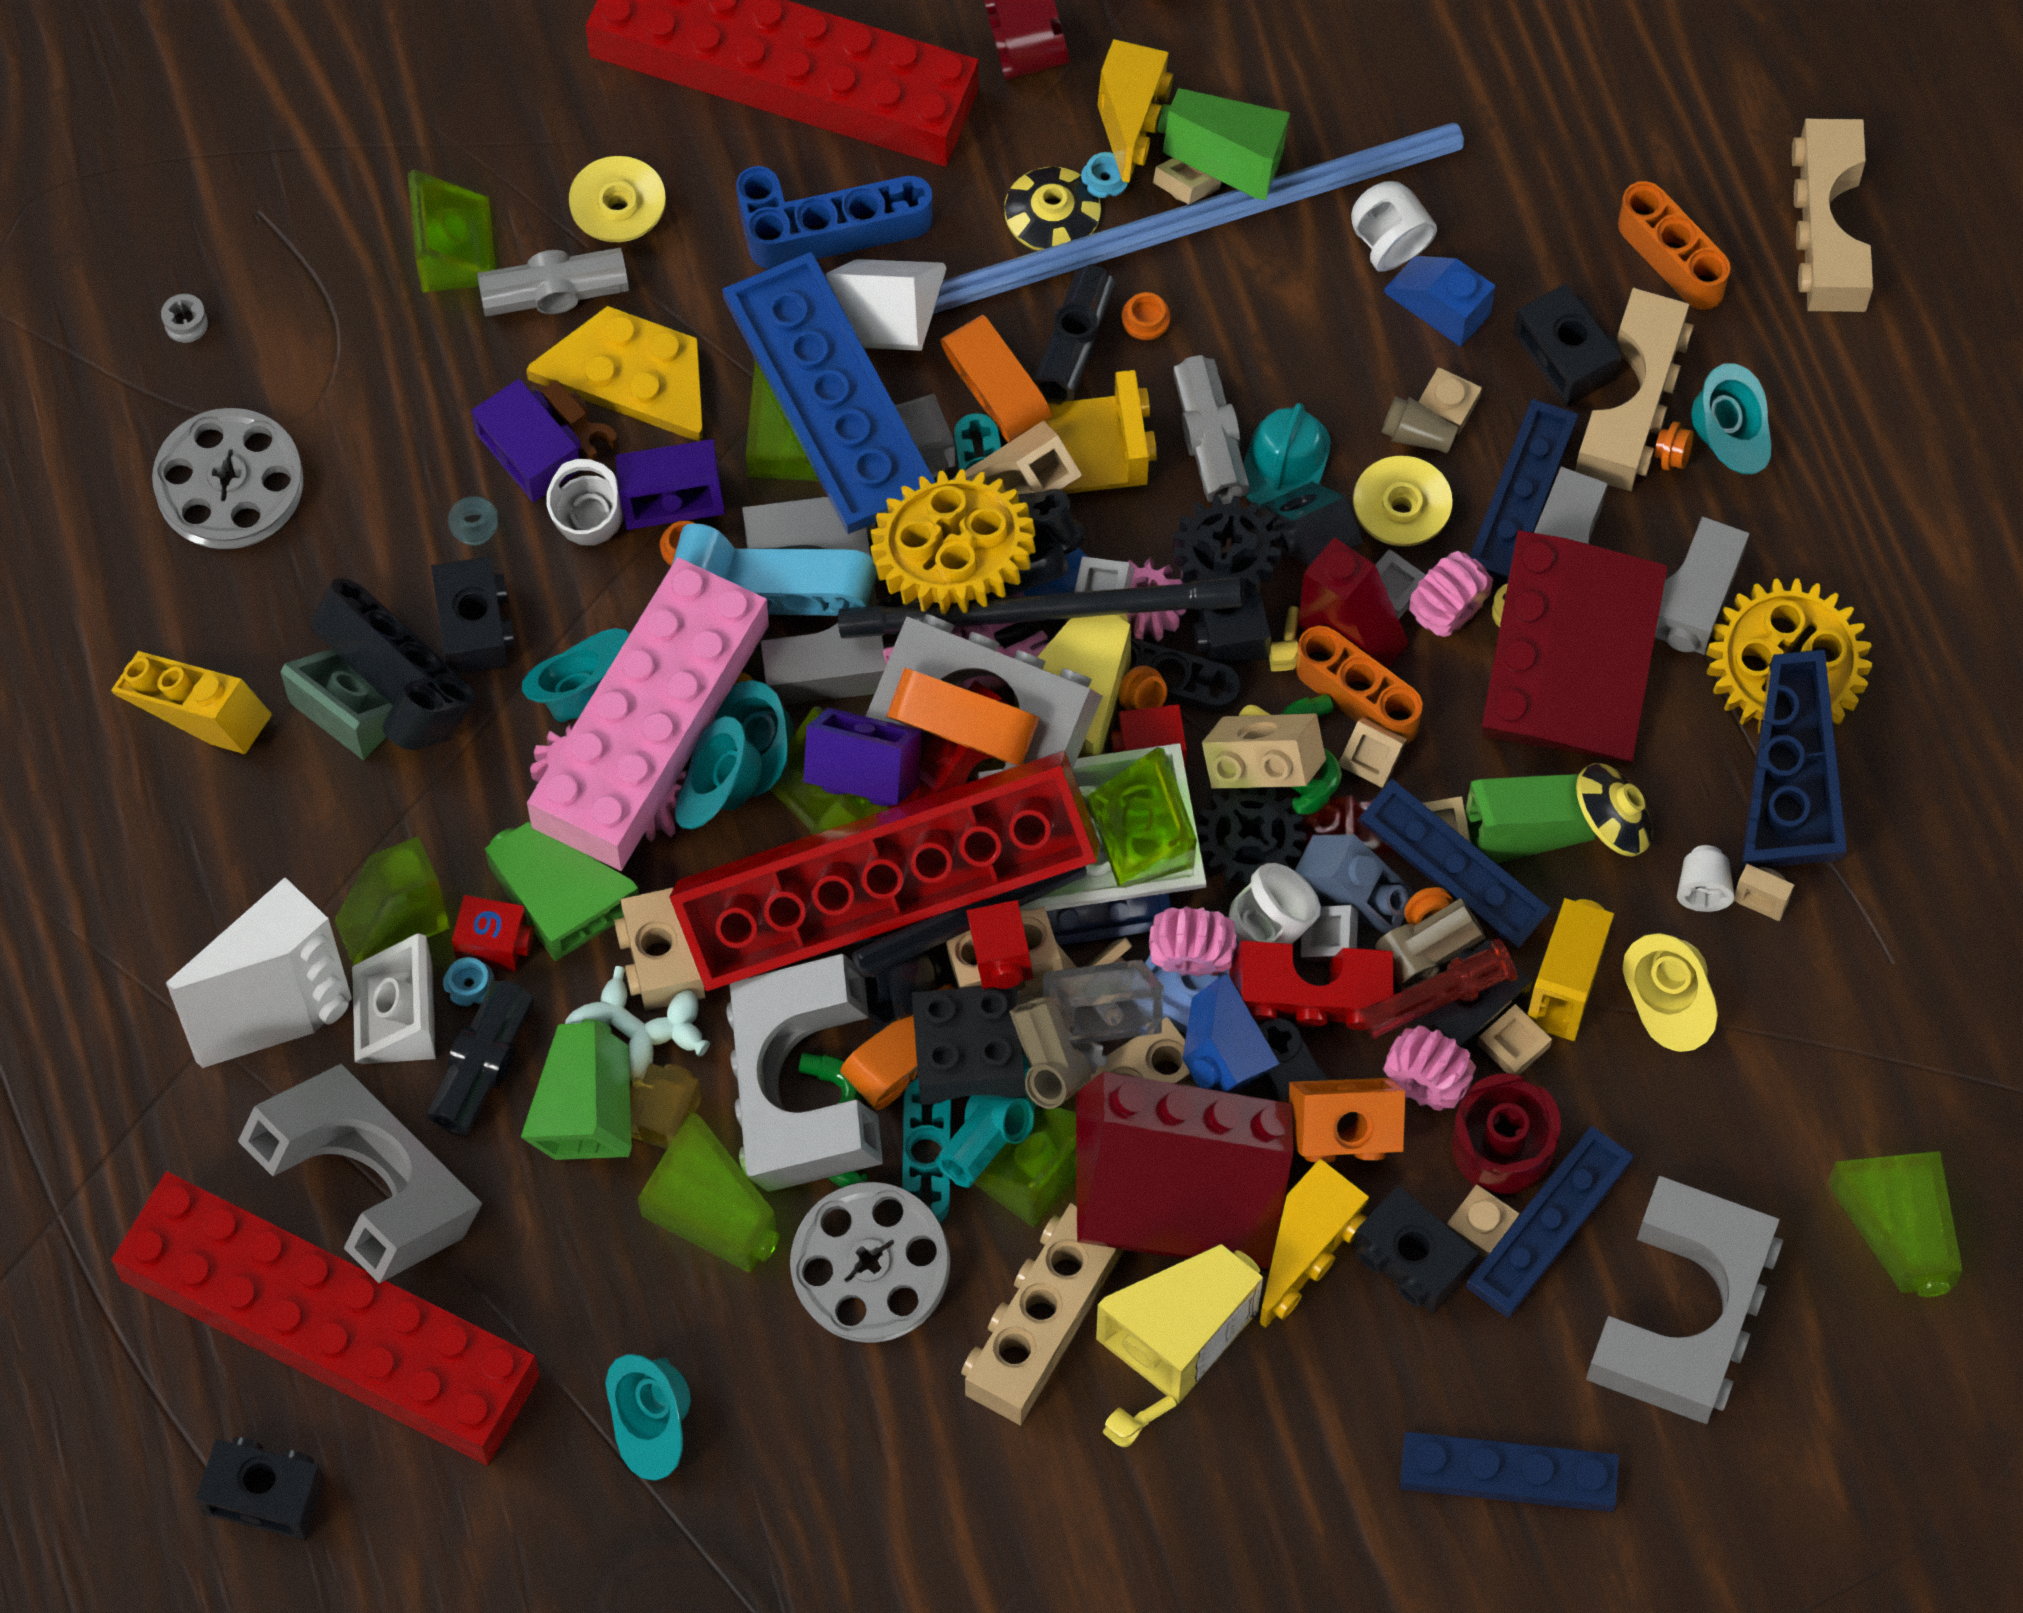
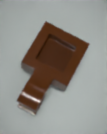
(572, 410)

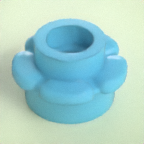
(1100, 165)
(466, 969)

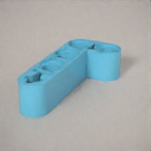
(788, 578)

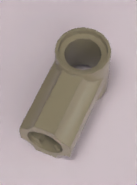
(1426, 946)
(1054, 1064)

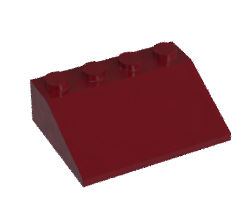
(1573, 647)
(1180, 1168)

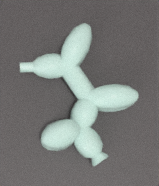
(676, 1026)

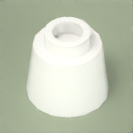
(1706, 880)

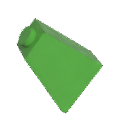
(1225, 139)
(1525, 816)
(562, 889)
(582, 1095)

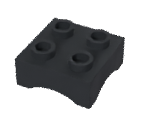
(967, 1044)

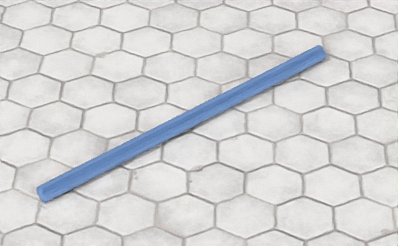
(1197, 216)

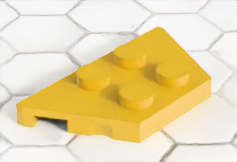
(629, 370)

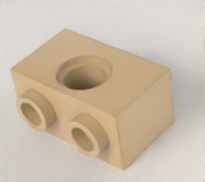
(1264, 751)
(651, 921)

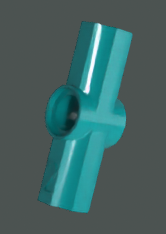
(987, 1128)

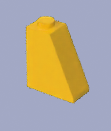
(1570, 967)

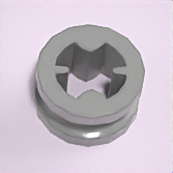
(190, 330)

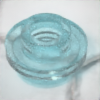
(476, 532)

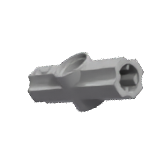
(553, 282)
(1210, 429)

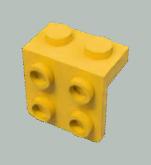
(1107, 436)

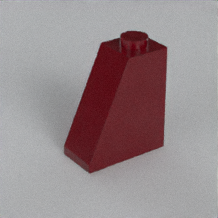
(1350, 597)

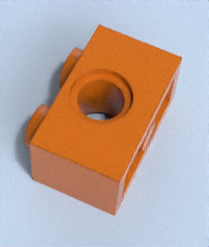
(1321, 1104)

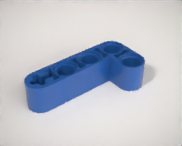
(905, 197)

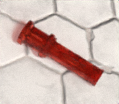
(1461, 980)

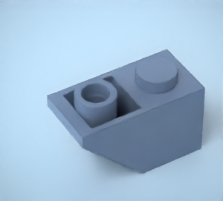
(1350, 874)

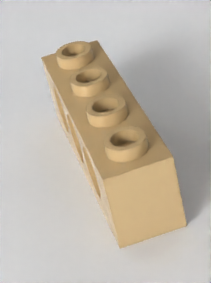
(1015, 1387)

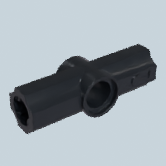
(1074, 334)
(480, 1057)

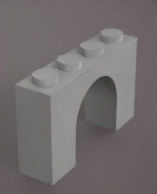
(1691, 595)
(819, 663)
(1060, 701)
(768, 1020)
(343, 1118)
(1690, 1371)

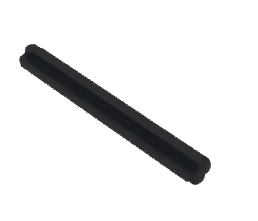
(946, 926)

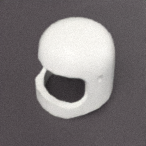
(1392, 224)
(586, 502)
(1274, 906)

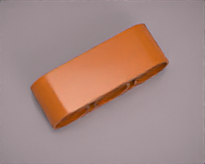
(1675, 265)
(995, 378)
(1352, 664)
(963, 717)
(885, 1063)

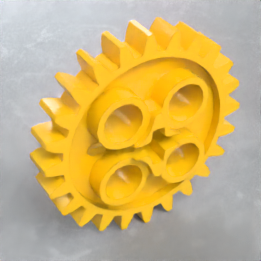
(953, 541)
(1751, 633)

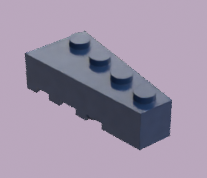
(1795, 781)

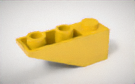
(1129, 98)
(195, 700)
(1314, 1222)

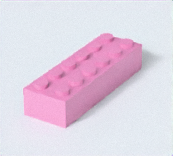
(648, 713)

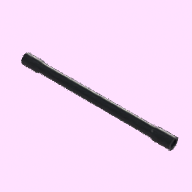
(1198, 595)

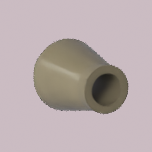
(1418, 426)

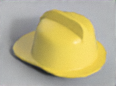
(1671, 991)

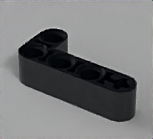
(423, 689)

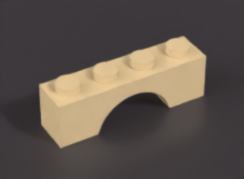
(1835, 265)
(1617, 437)
(1029, 463)

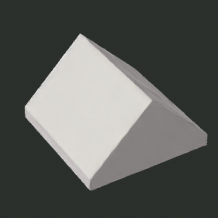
(888, 300)
(395, 1004)

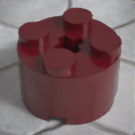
(1026, 35)
(1531, 1128)

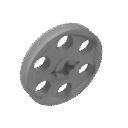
(212, 464)
(866, 1235)

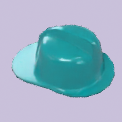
(1734, 418)
(1285, 454)
(573, 676)
(765, 726)
(720, 774)
(647, 1413)

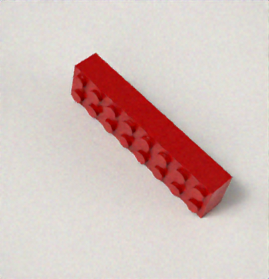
(797, 67)
(885, 871)
(326, 1318)

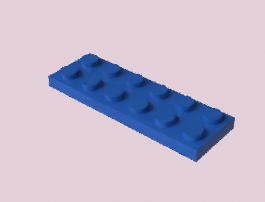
(827, 389)

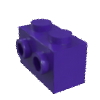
(525, 437)
(670, 484)
(862, 757)

